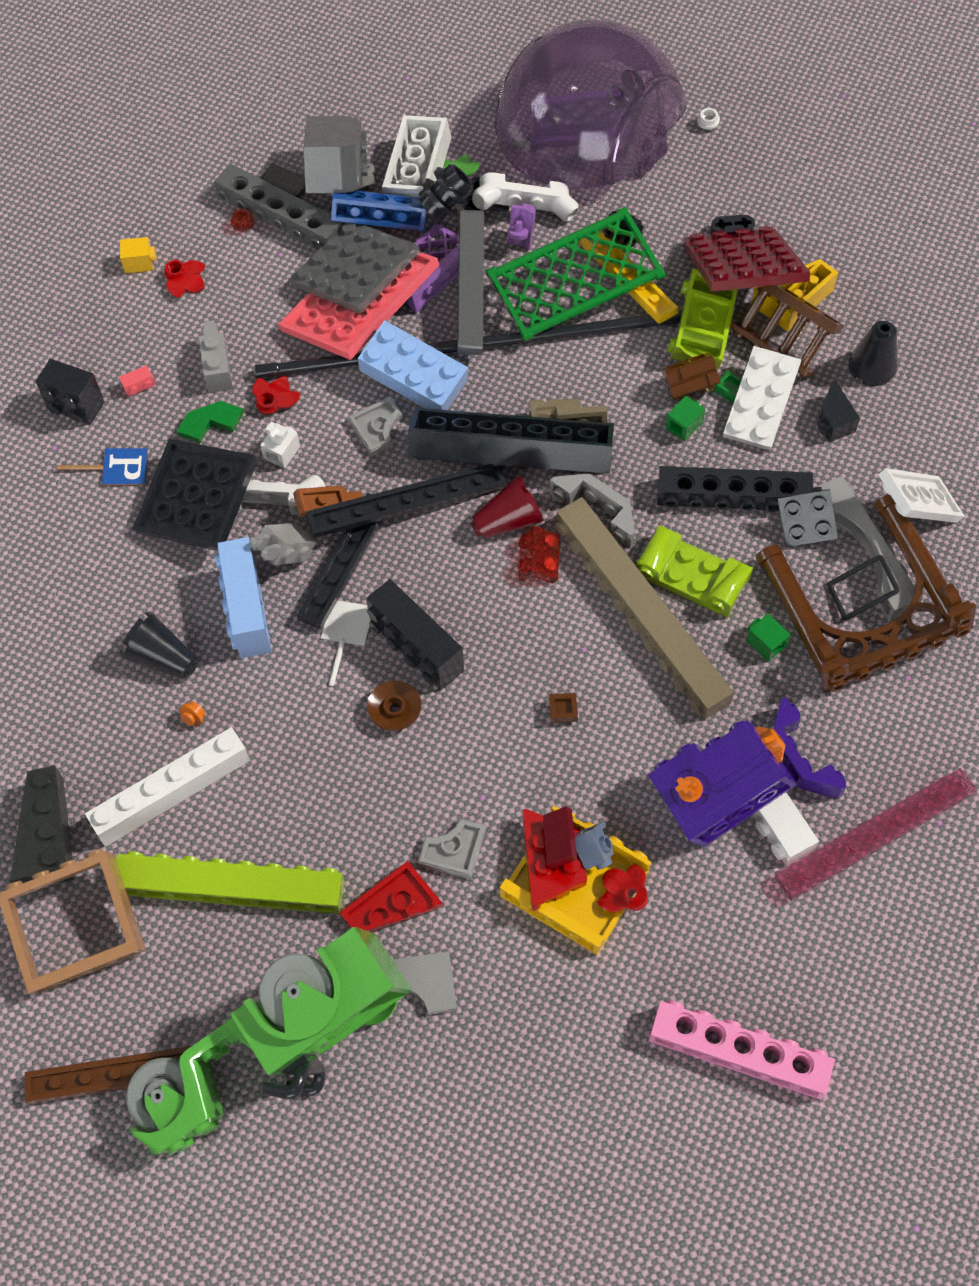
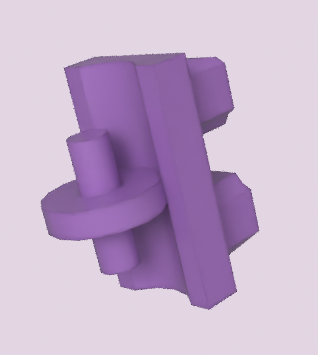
(521, 225)

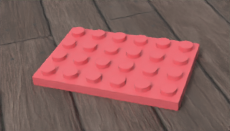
(348, 331)

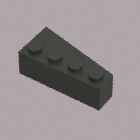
(43, 826)

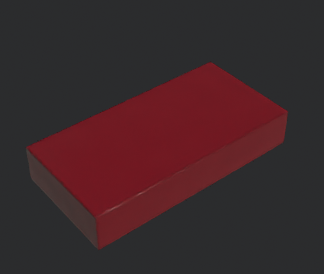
(559, 837)

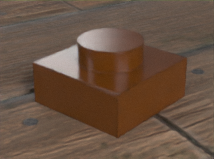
(563, 708)

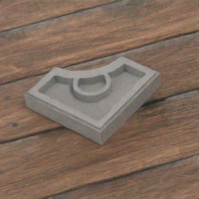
(375, 425)
(455, 851)
(430, 980)

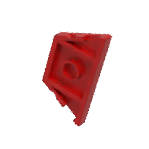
(543, 880)

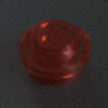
(242, 220)

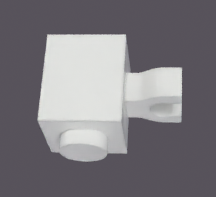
(280, 444)

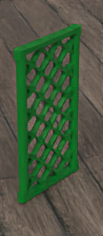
(585, 305)

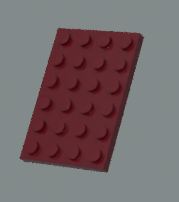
(745, 259)

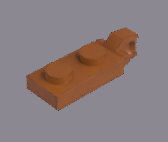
(318, 497)

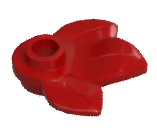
(184, 277)
(276, 393)
(621, 887)

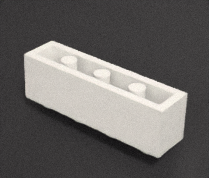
(786, 830)

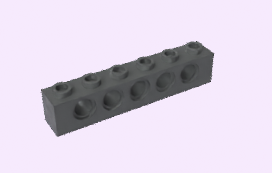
(276, 206)

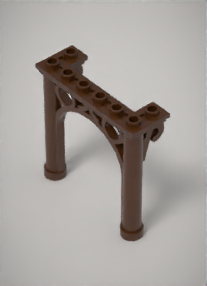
(839, 670)

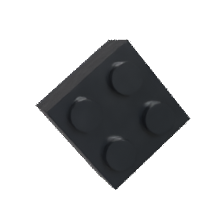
(70, 391)

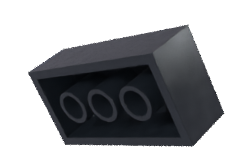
(415, 635)

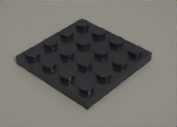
(195, 494)

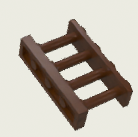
(806, 313)

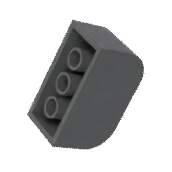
(334, 154)

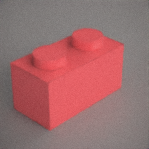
(137, 381)

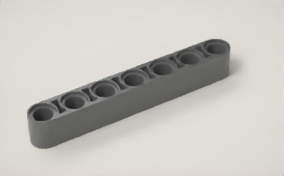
(470, 282)

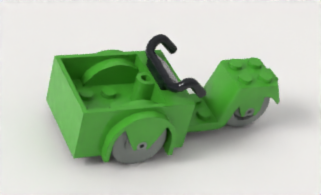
(300, 1015)

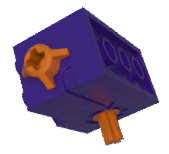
(724, 782)

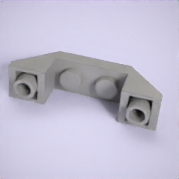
(570, 487)

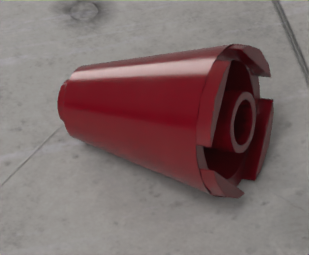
(507, 511)

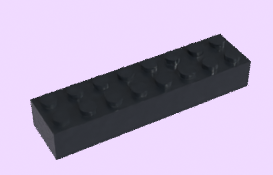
(510, 440)

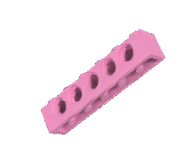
(818, 1064)

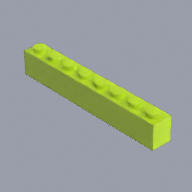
(231, 883)

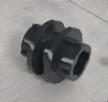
(450, 188)

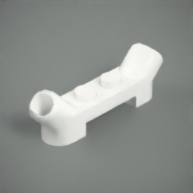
(552, 198)
(278, 492)

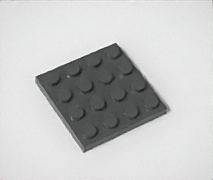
(354, 266)

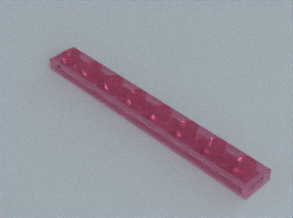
(875, 834)

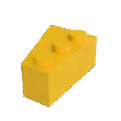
(820, 286)

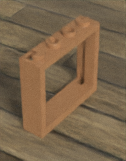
(134, 943)

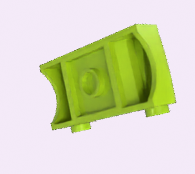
(703, 321)
(693, 572)

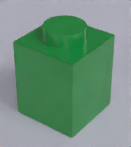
(685, 418)
(767, 637)

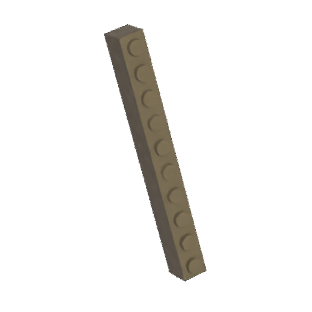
(644, 609)

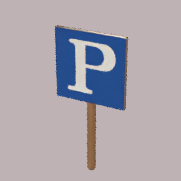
(120, 466)

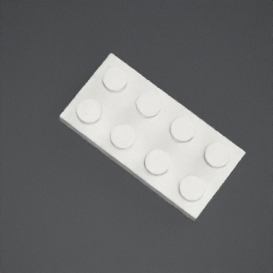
(762, 398)
(920, 496)

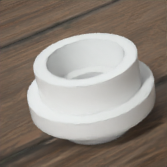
(708, 119)

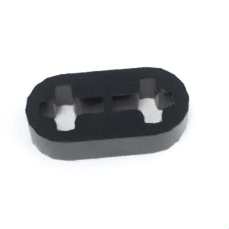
(732, 223)

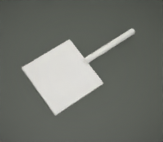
(348, 625)

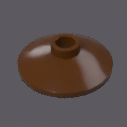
(391, 695)

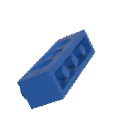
(378, 210)

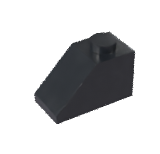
(837, 415)

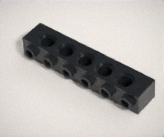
(723, 481)

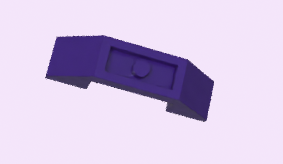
(824, 781)

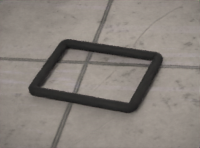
(830, 586)

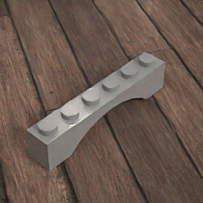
(854, 518)

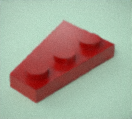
(391, 901)

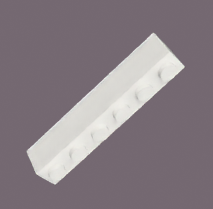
(167, 787)

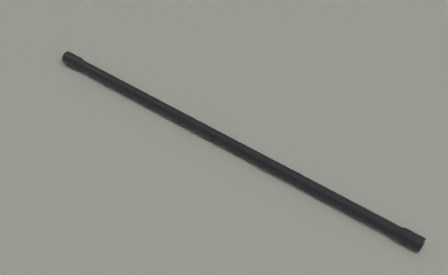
(276, 369)

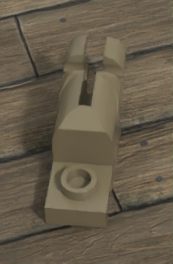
(567, 409)

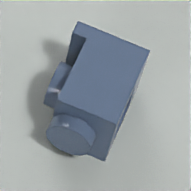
(594, 847)

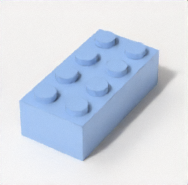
(412, 368)
(242, 598)

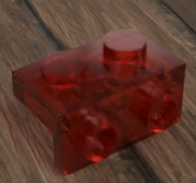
(539, 555)

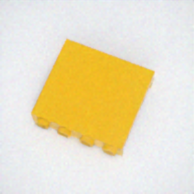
(577, 912)

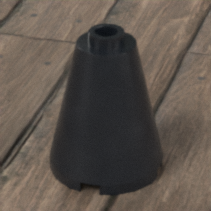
(876, 355)
(158, 648)

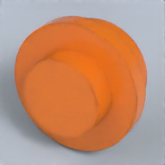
(192, 714)

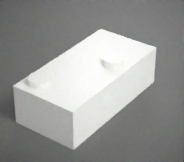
(416, 154)

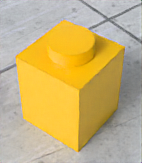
(137, 255)

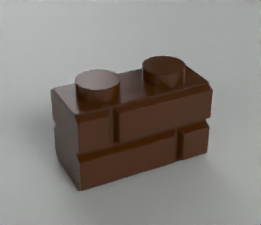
(691, 376)

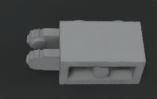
(215, 359)
(283, 544)

